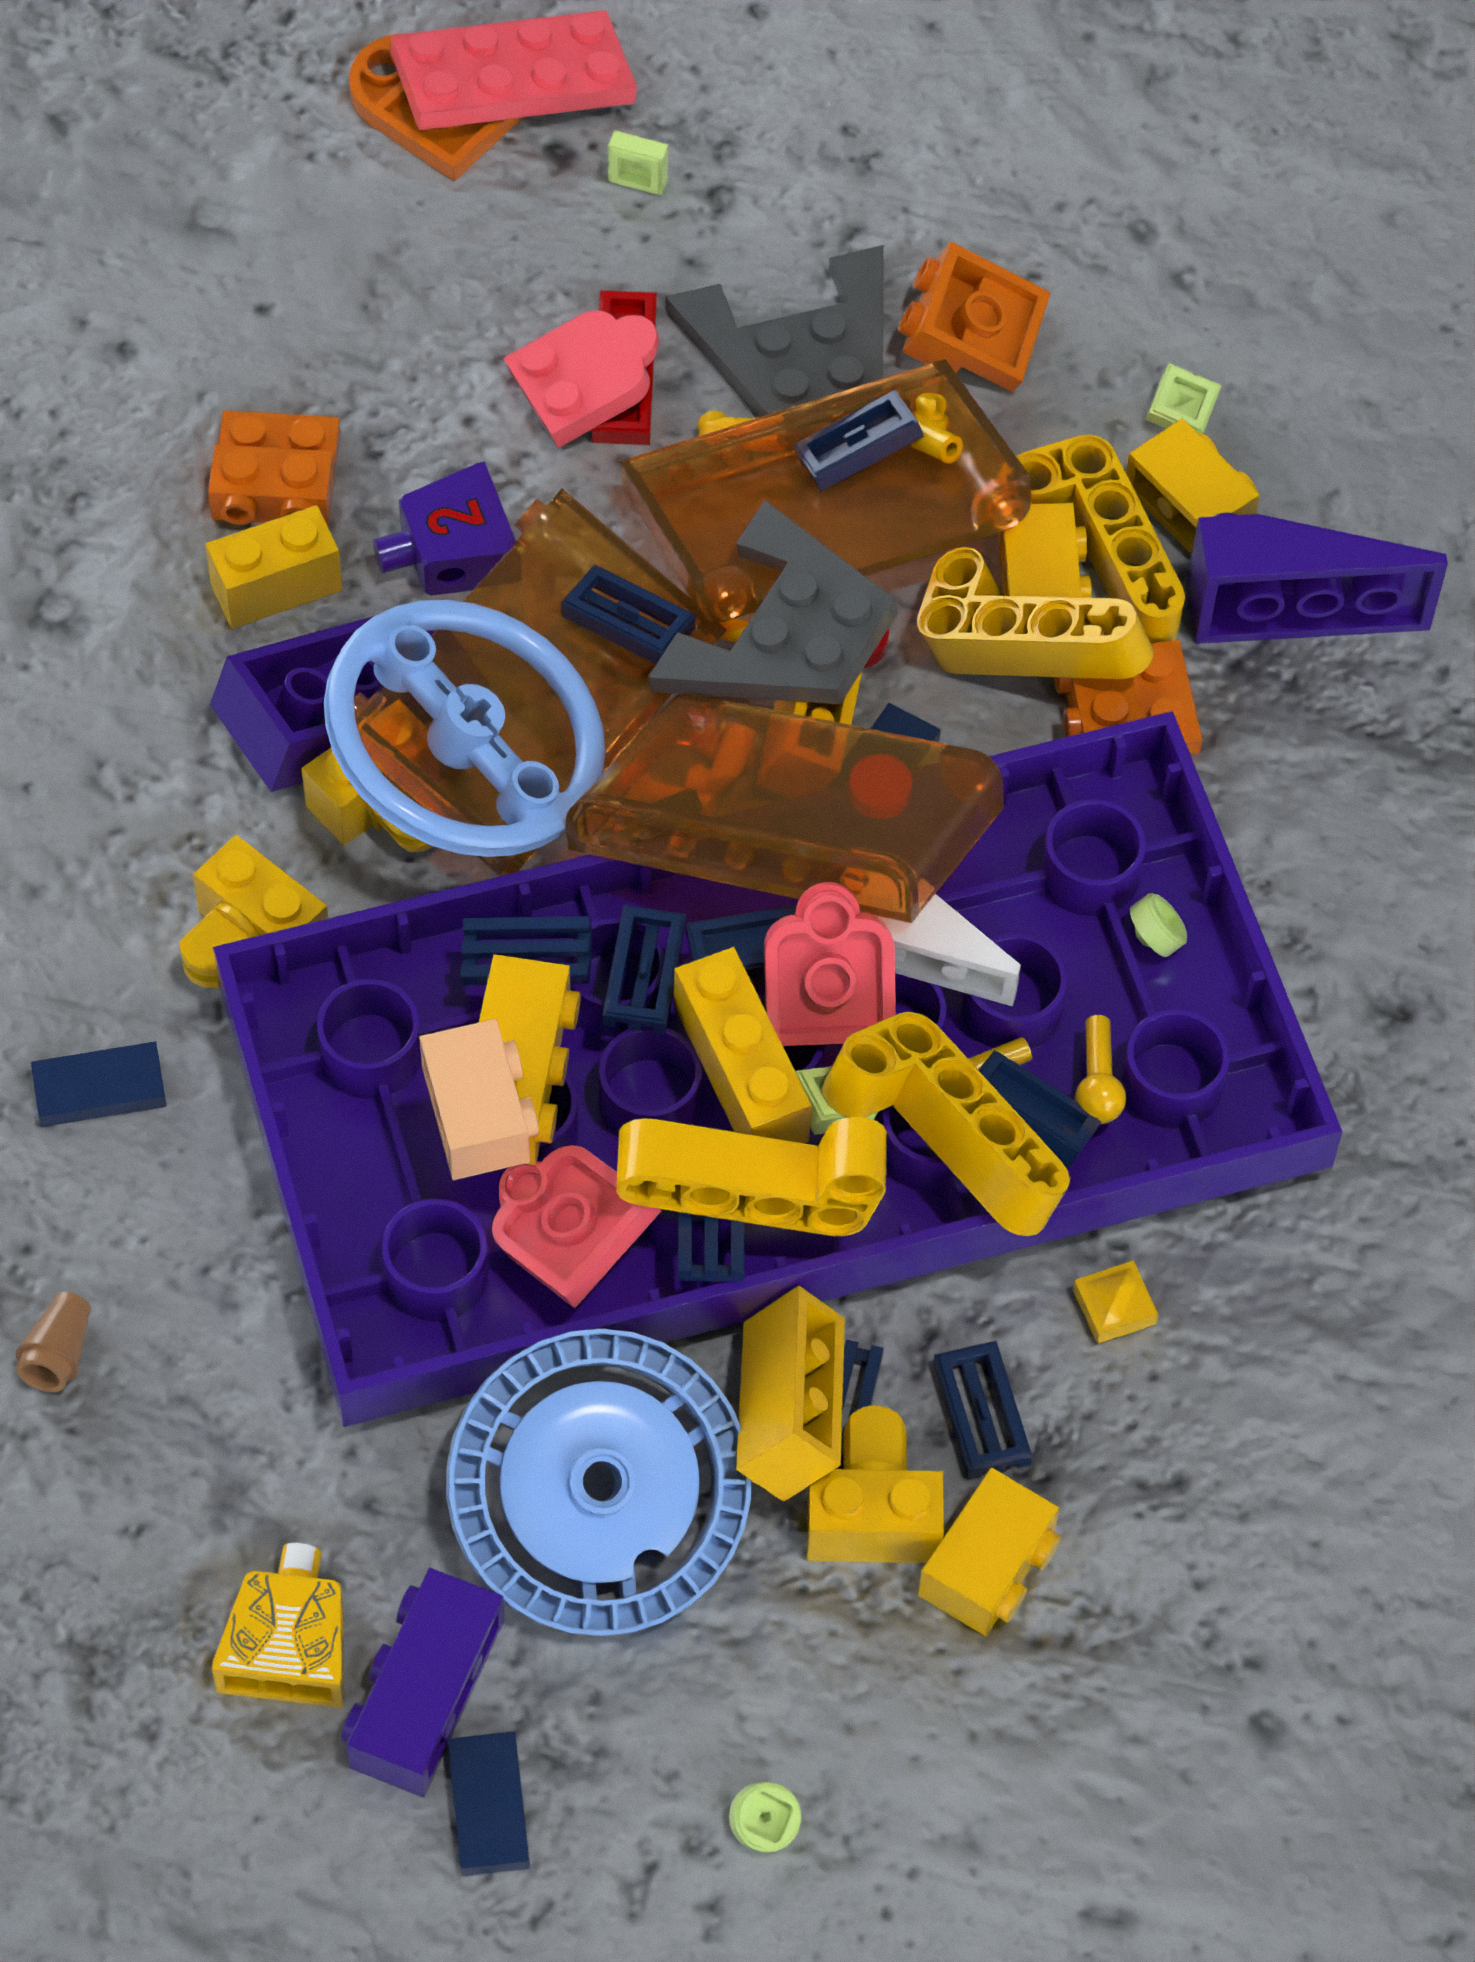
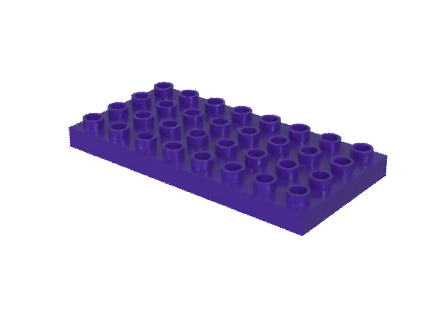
(405, 1259)

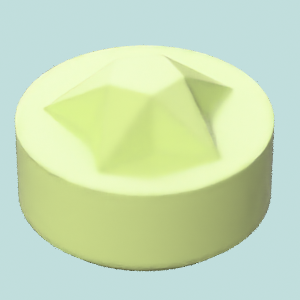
(1158, 925)
(765, 1816)

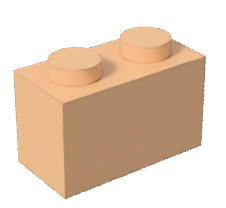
(476, 1098)

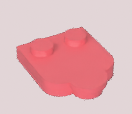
(585, 371)
(828, 969)
(566, 1221)

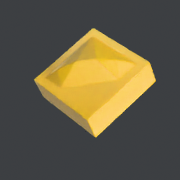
(1115, 1302)

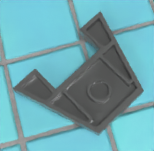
(798, 354)
(804, 636)

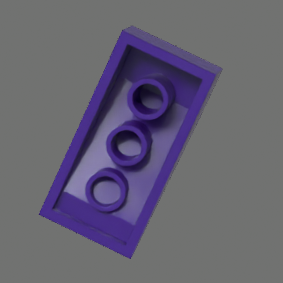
(1300, 580)
(276, 701)

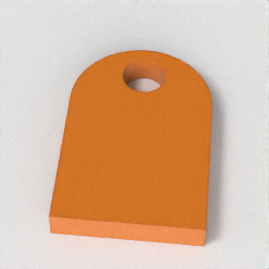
(386, 108)

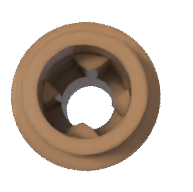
(55, 1344)

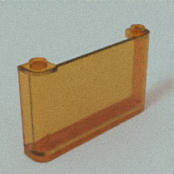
(893, 512)
(528, 584)
(790, 804)

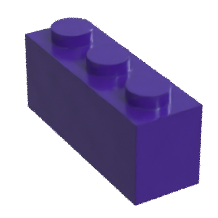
(423, 1681)

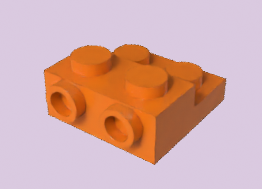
(974, 316)
(272, 466)
(1155, 691)

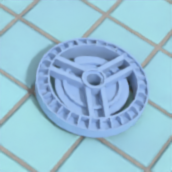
(545, 1490)

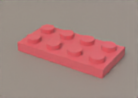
(513, 69)

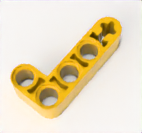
(1110, 543)
(986, 633)
(955, 1111)
(754, 1177)

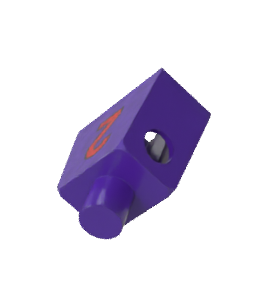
(449, 532)

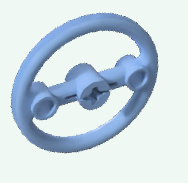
(463, 726)

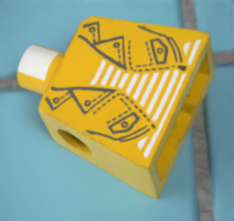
(285, 1635)

